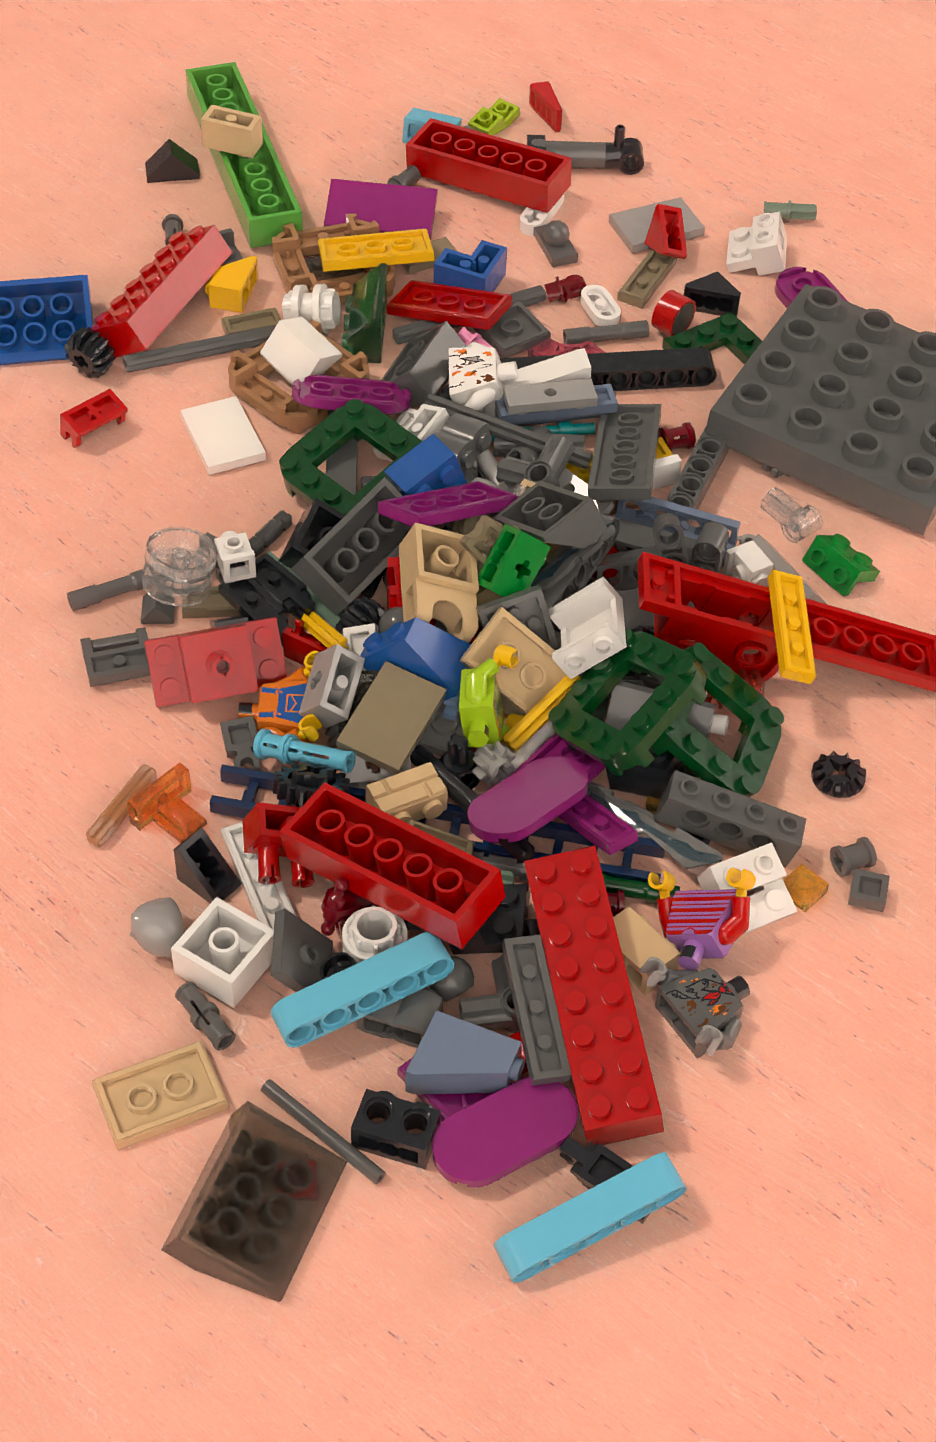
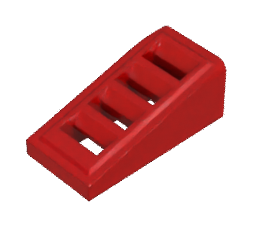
(546, 104)

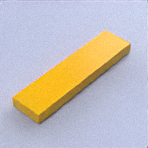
(791, 627)

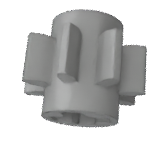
(493, 763)

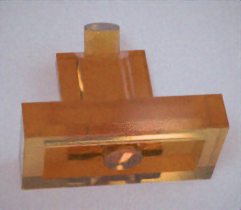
(164, 805)

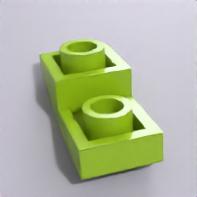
(495, 118)

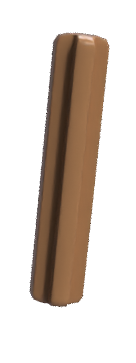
(118, 808)

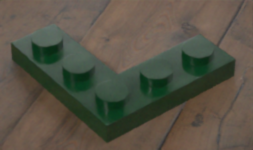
(718, 332)

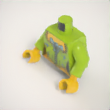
(481, 700)

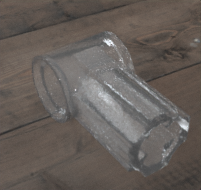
(794, 519)

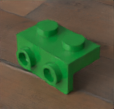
(839, 563)

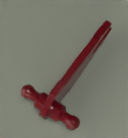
(340, 903)

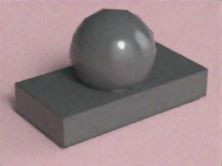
(555, 243)

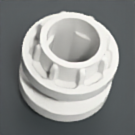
(320, 305)
(372, 932)

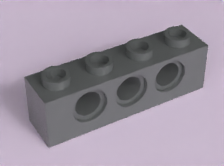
(728, 817)

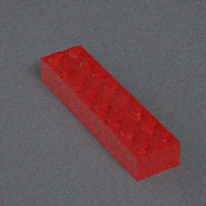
(593, 998)

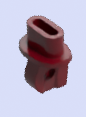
(565, 288)

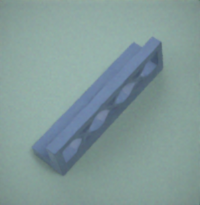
(605, 404)
(647, 515)

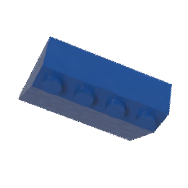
(41, 317)

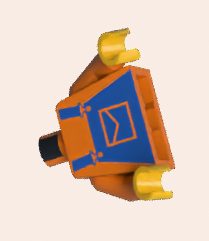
(281, 703)

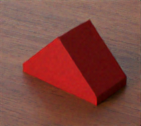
(667, 232)

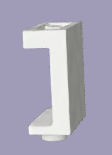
(589, 627)

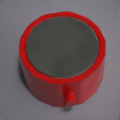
(673, 313)

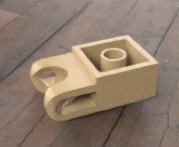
(439, 580)

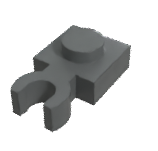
(239, 740)

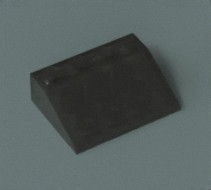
(255, 1204)

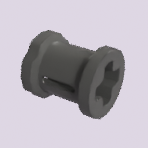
(853, 856)

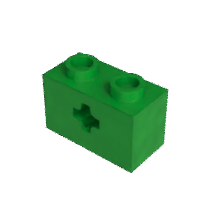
(512, 562)

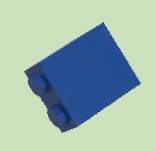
(419, 650)

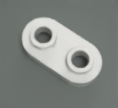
(600, 305)

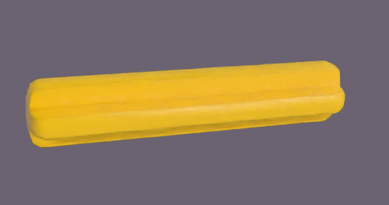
(323, 631)
(538, 715)

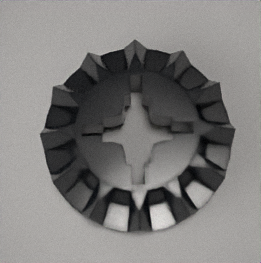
(838, 785)

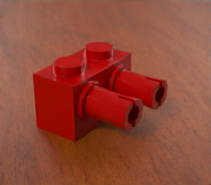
(263, 838)

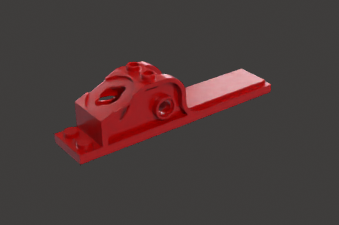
(716, 622)

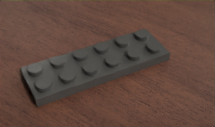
(625, 454)

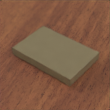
(391, 718)

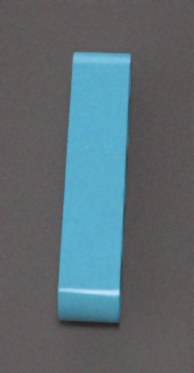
(361, 989)
(589, 1217)

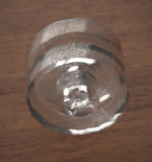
(179, 566)

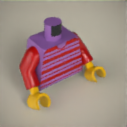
(703, 920)

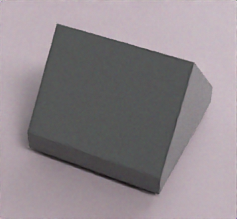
(156, 612)

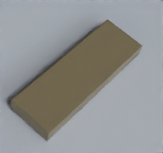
(646, 279)

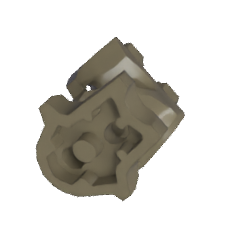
(479, 536)

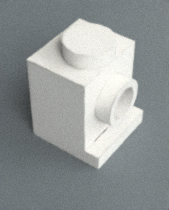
(234, 549)
(748, 564)

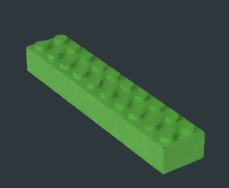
(254, 184)

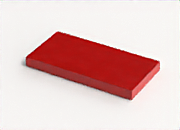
(449, 304)

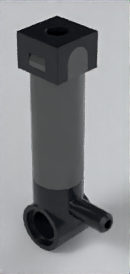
(597, 154)

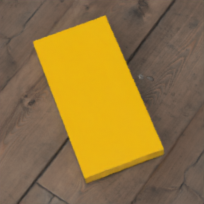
(374, 249)

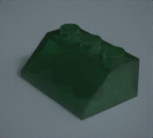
(367, 315)

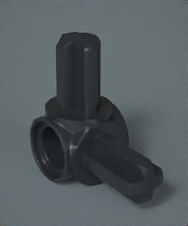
(460, 760)

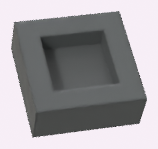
(868, 890)

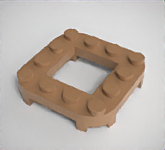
(292, 245)
(249, 382)

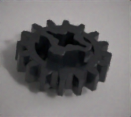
(304, 780)

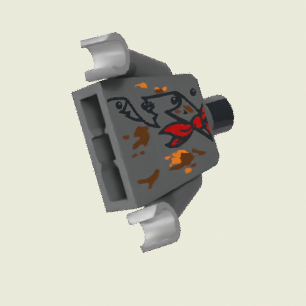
(698, 1005)

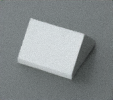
(299, 350)

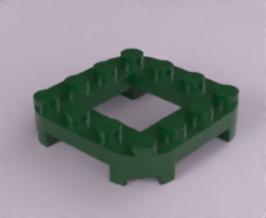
(350, 421)
(758, 728)
(616, 749)

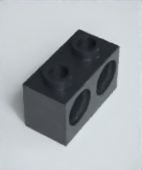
(392, 1137)

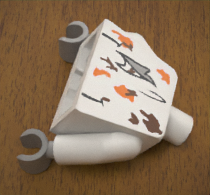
(477, 375)

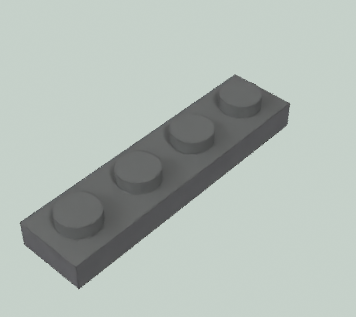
(536, 1010)

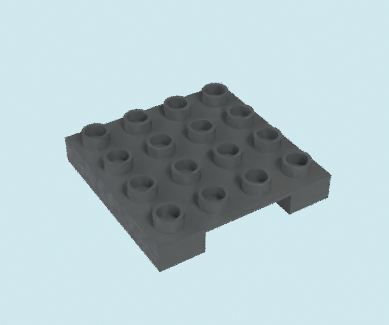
(841, 406)

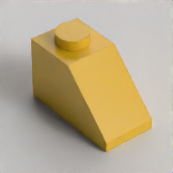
(233, 284)

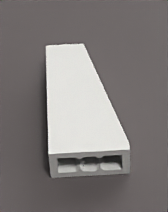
(564, 367)

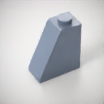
(462, 1059)

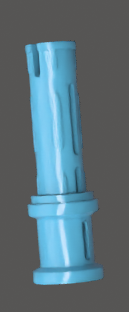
(292, 750)

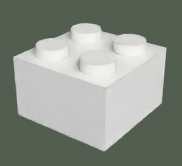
(224, 952)

